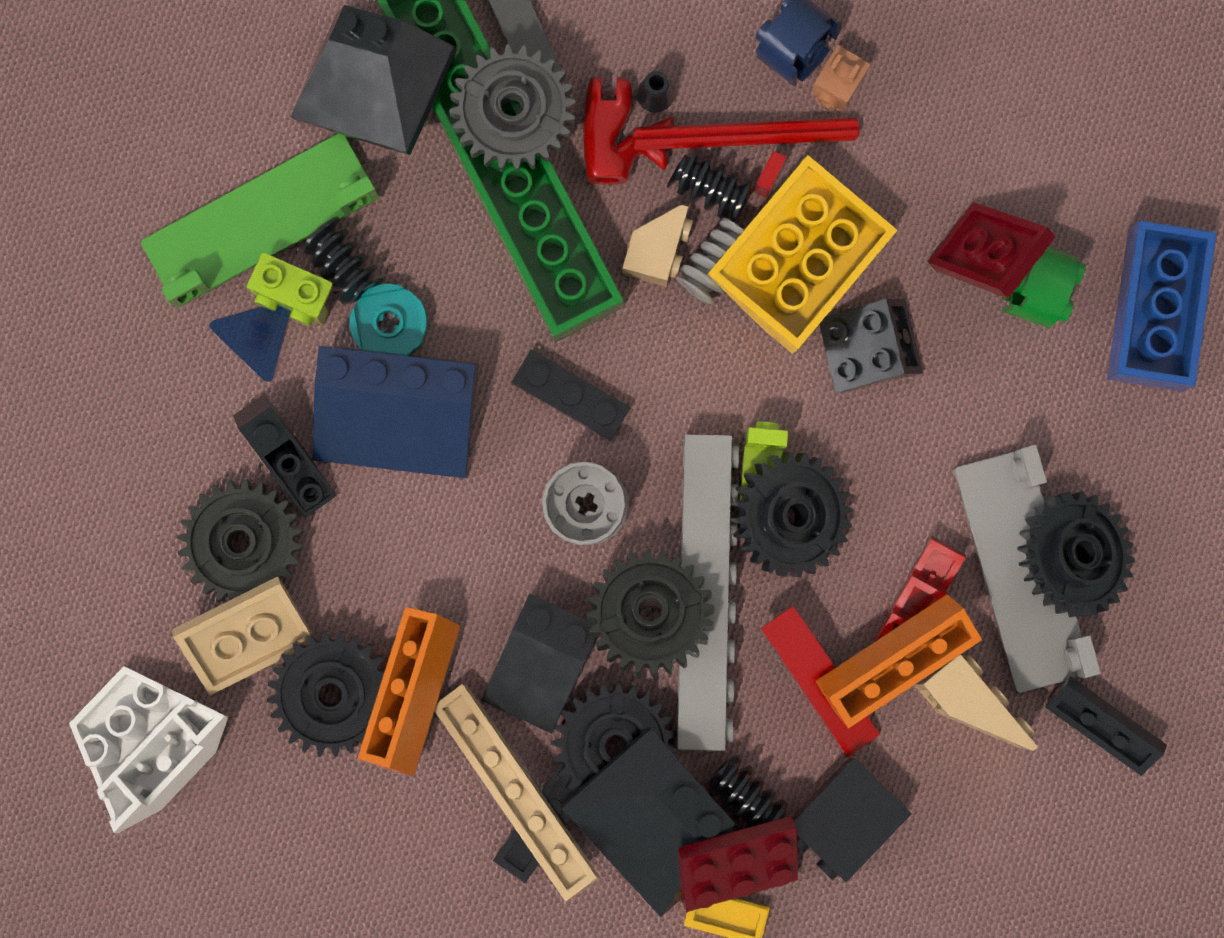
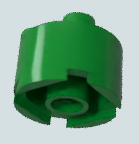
(1047, 289)

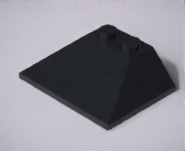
(374, 79)
(643, 812)

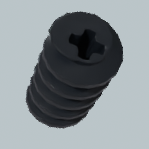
(711, 185)
(339, 262)
(745, 793)

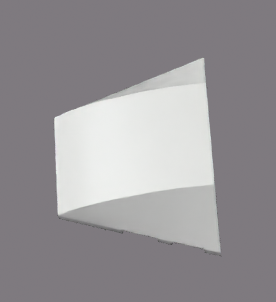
(143, 744)

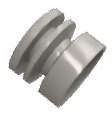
(565, 514)

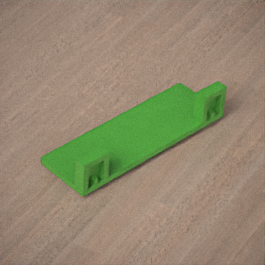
(258, 219)

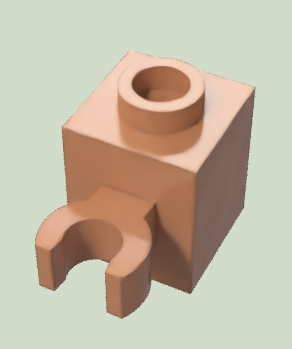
(839, 79)

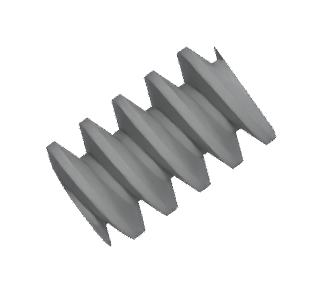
(696, 278)

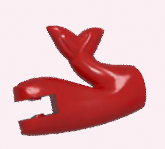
(601, 126)

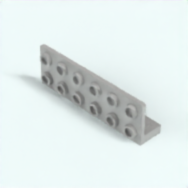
(1036, 641)

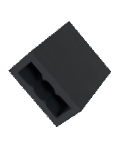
(848, 820)

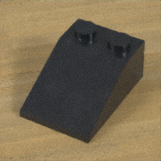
(540, 663)

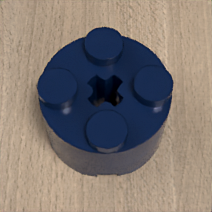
(796, 39)

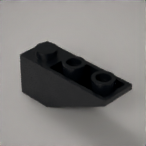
(284, 455)

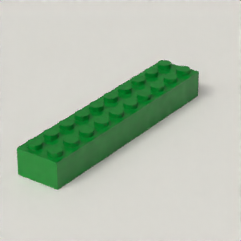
(524, 206)

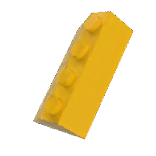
(801, 254)

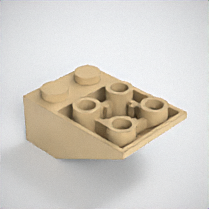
(964, 697)

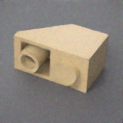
(654, 247)

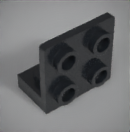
(870, 344)

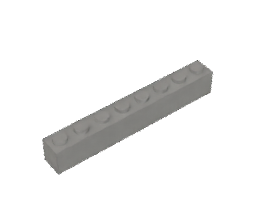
(706, 545)

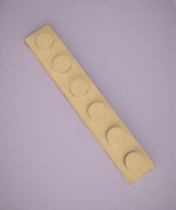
(516, 792)

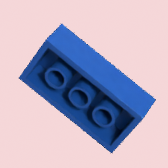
(1161, 306)

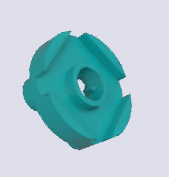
(370, 310)

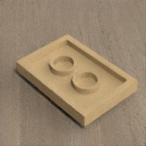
(242, 635)

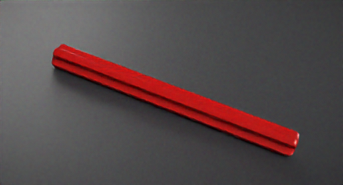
(745, 133)

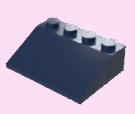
(393, 411)

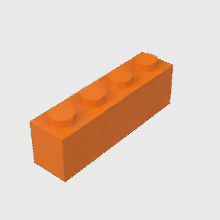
(898, 660)
(409, 691)

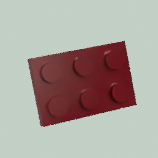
(991, 249)
(738, 864)

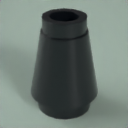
(655, 100)

